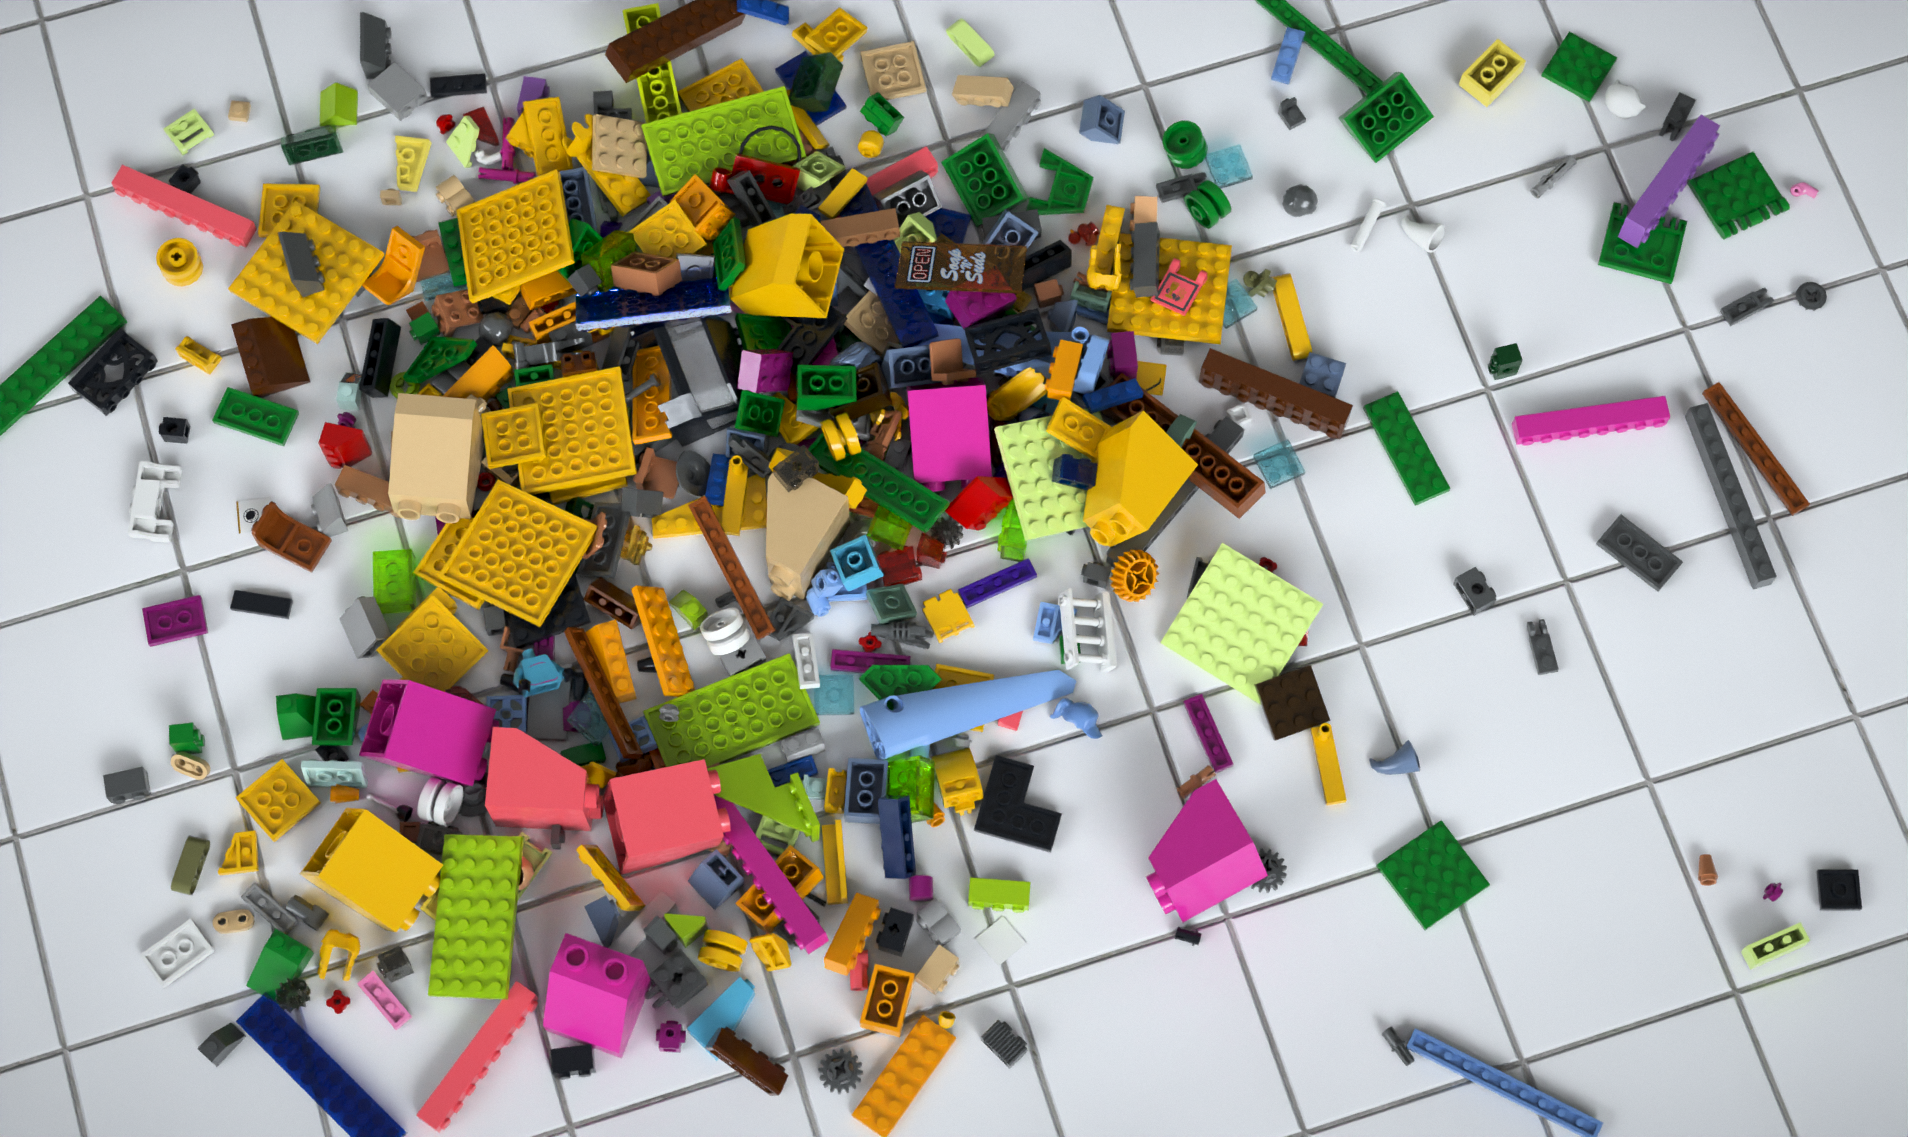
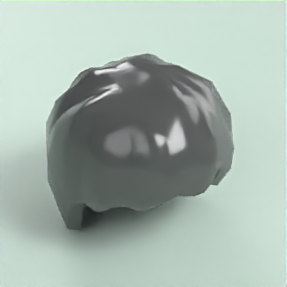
(1300, 200)
(495, 328)

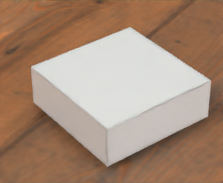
(1239, 414)

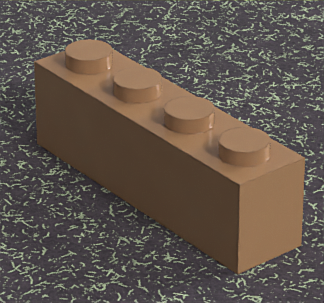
(864, 227)
(364, 489)

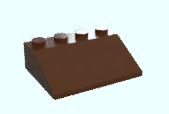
(270, 355)

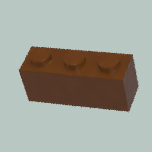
(613, 602)

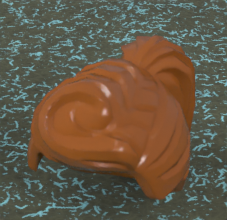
(634, 766)

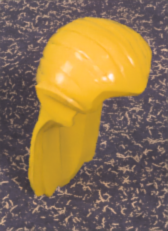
(1016, 395)

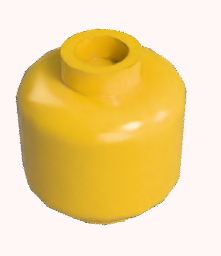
(870, 144)

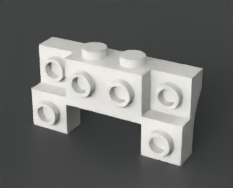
(148, 501)

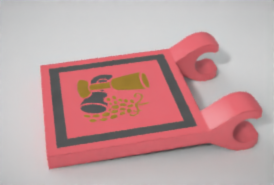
(1178, 291)

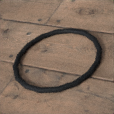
(774, 128)

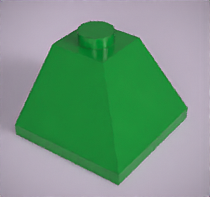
(295, 715)

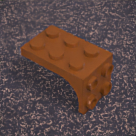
(289, 538)

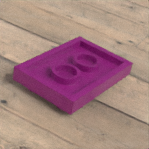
(175, 620)

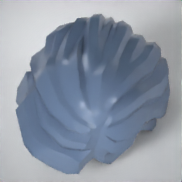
(856, 355)

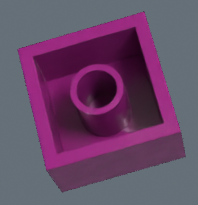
(1122, 355)

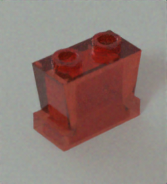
(899, 567)

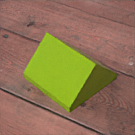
(338, 105)
(686, 927)

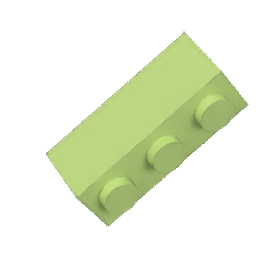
(1775, 946)

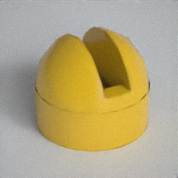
(946, 1019)

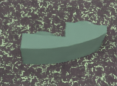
(1181, 429)

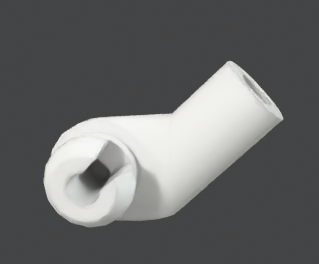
(485, 158)

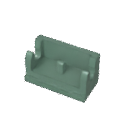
(1091, 298)

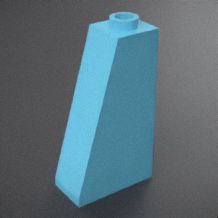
(723, 1012)

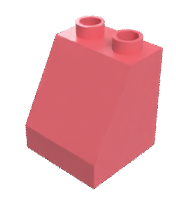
(537, 786)
(664, 815)

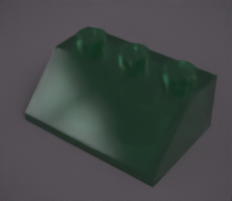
(815, 82)
(311, 144)

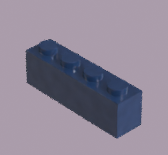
(897, 836)

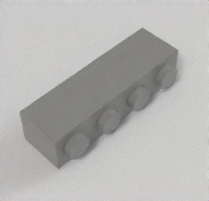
(1011, 118)

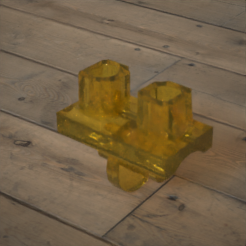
(637, 546)

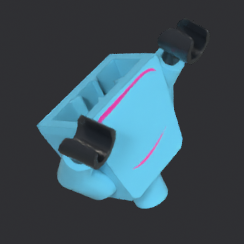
(539, 674)

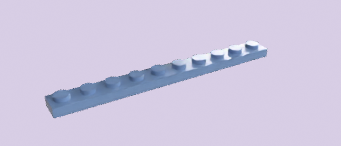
(1503, 1084)

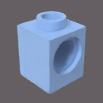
(827, 583)

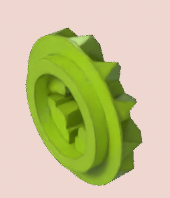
(398, 381)

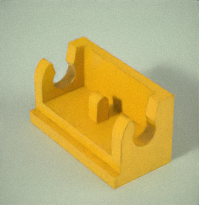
(198, 355)
(835, 791)

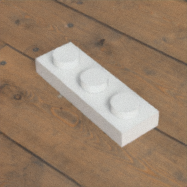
(806, 661)

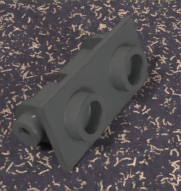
(806, 199)

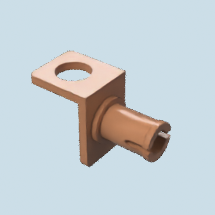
(512, 653)

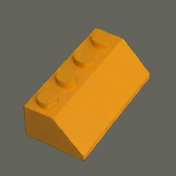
(484, 377)
(611, 654)
(802, 876)

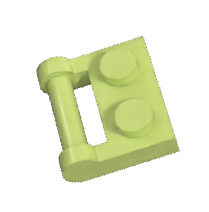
(184, 128)
(776, 831)

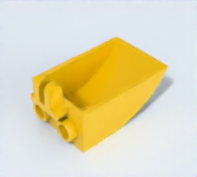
(958, 780)

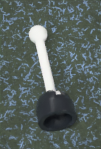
(402, 812)

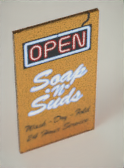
(961, 267)

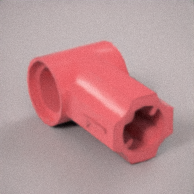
(859, 975)

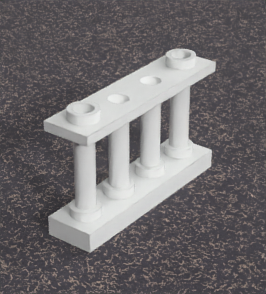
(1103, 627)

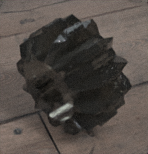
(948, 525)
(292, 994)

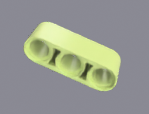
(970, 42)

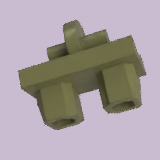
(1261, 283)

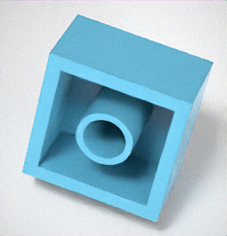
(857, 563)

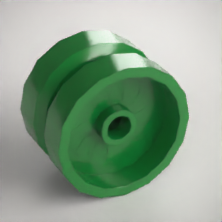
(1185, 144)
(1207, 204)

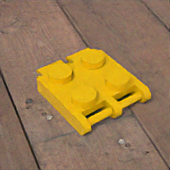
(946, 615)

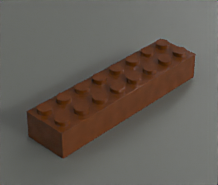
(672, 36)
(1275, 394)

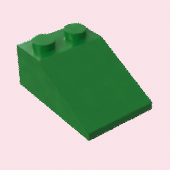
(582, 239)
(825, 386)
(759, 413)
(336, 716)
(279, 960)

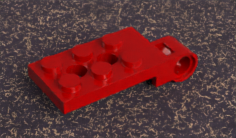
(769, 169)

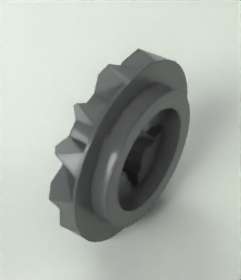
(1811, 288)

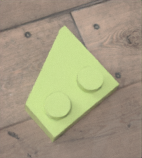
(463, 140)

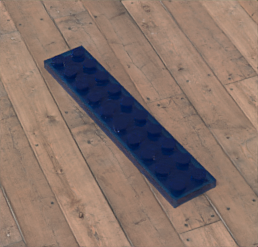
(881, 261)
(316, 1071)

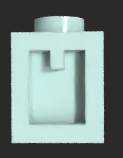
(815, 787)

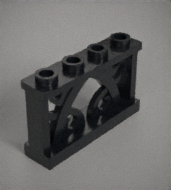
(1018, 354)
(117, 389)

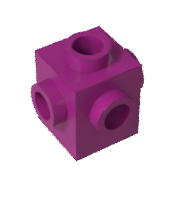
(673, 1043)

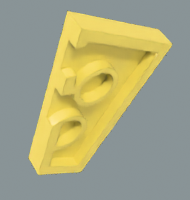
(411, 160)

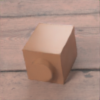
(1048, 293)

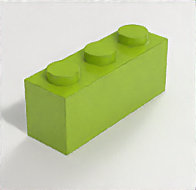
(999, 894)

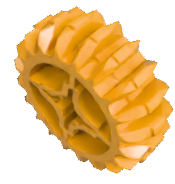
(1134, 575)

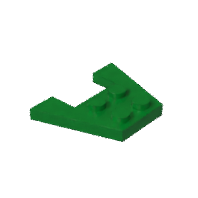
(1069, 188)

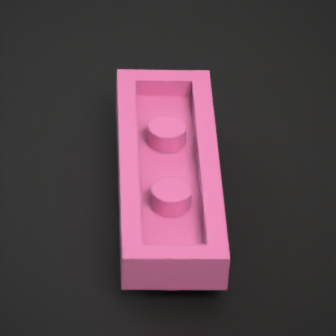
(384, 1000)

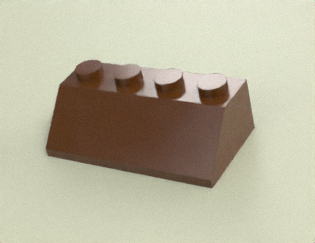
(747, 1062)

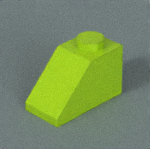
(689, 609)

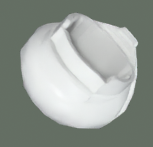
(1623, 100)

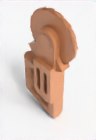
(884, 435)

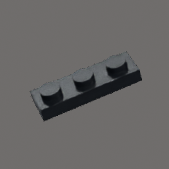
(458, 85)

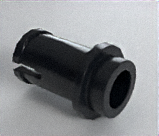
(1188, 936)

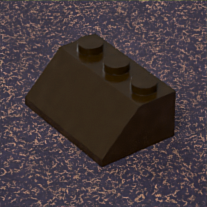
(871, 393)

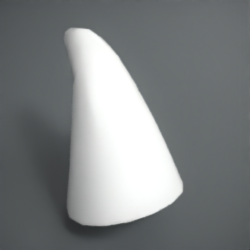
(1425, 235)

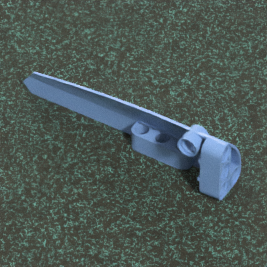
(1090, 364)
(947, 711)

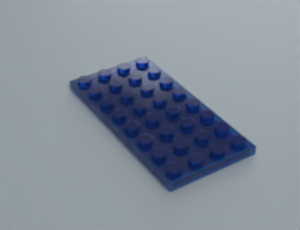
(630, 307)

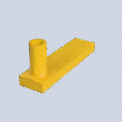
(734, 496)
(1328, 764)

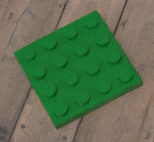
(1433, 875)

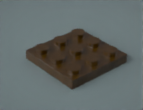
(1292, 702)

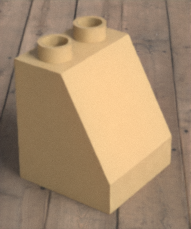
(435, 457)
(801, 533)

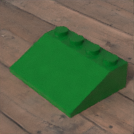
(1386, 116)
(984, 179)

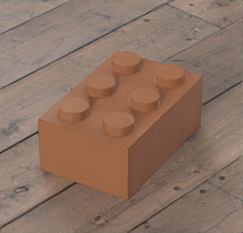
(646, 273)

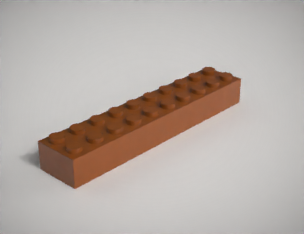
(1216, 471)

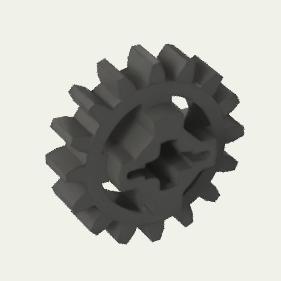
(1272, 872)
(832, 1067)

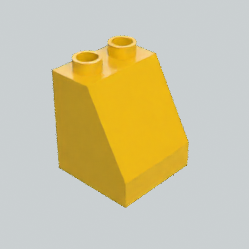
(788, 269)
(1135, 479)
(373, 870)

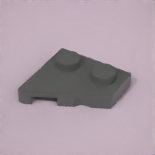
(788, 618)

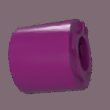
(921, 888)

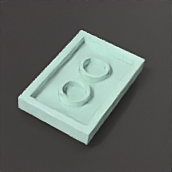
(334, 772)

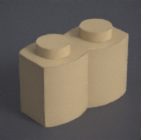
(453, 194)

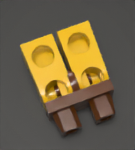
(578, 363)

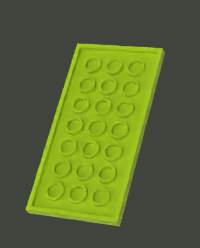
(713, 136)
(734, 715)
(476, 916)

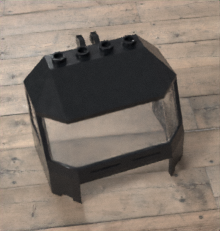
(705, 369)

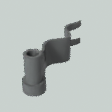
(541, 353)

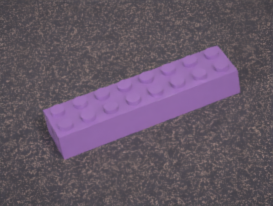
(1669, 181)

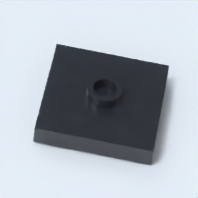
(1839, 890)

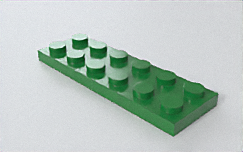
(1406, 448)

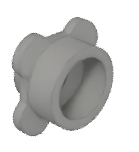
(669, 713)
(962, 741)

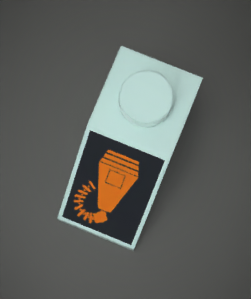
(348, 391)

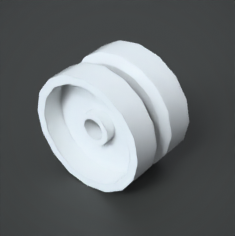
(725, 631)
(440, 801)

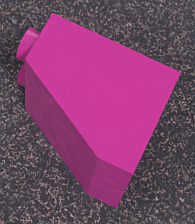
(949, 432)
(429, 732)
(1203, 855)
(595, 995)

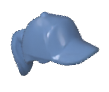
(1080, 714)

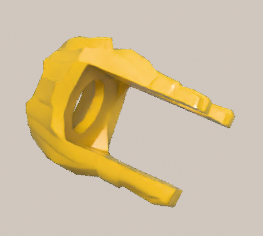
(1098, 280)
(898, 404)
(336, 939)

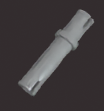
(1547, 181)

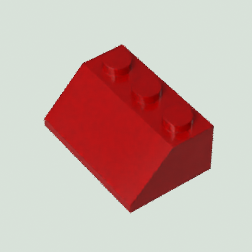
(343, 445)
(980, 502)

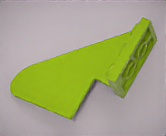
(750, 786)

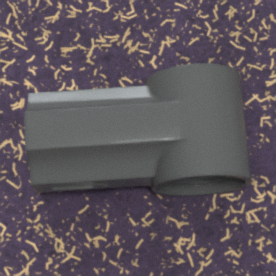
(310, 914)

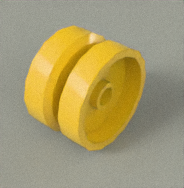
(179, 262)
(841, 436)
(722, 950)

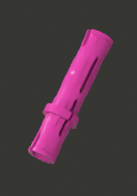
(507, 149)
(505, 175)

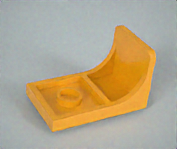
(703, 208)
(399, 269)

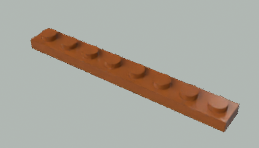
(1756, 448)
(731, 568)
(603, 693)

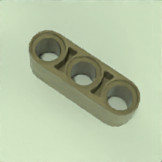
(190, 865)

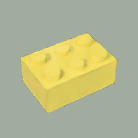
(1492, 73)

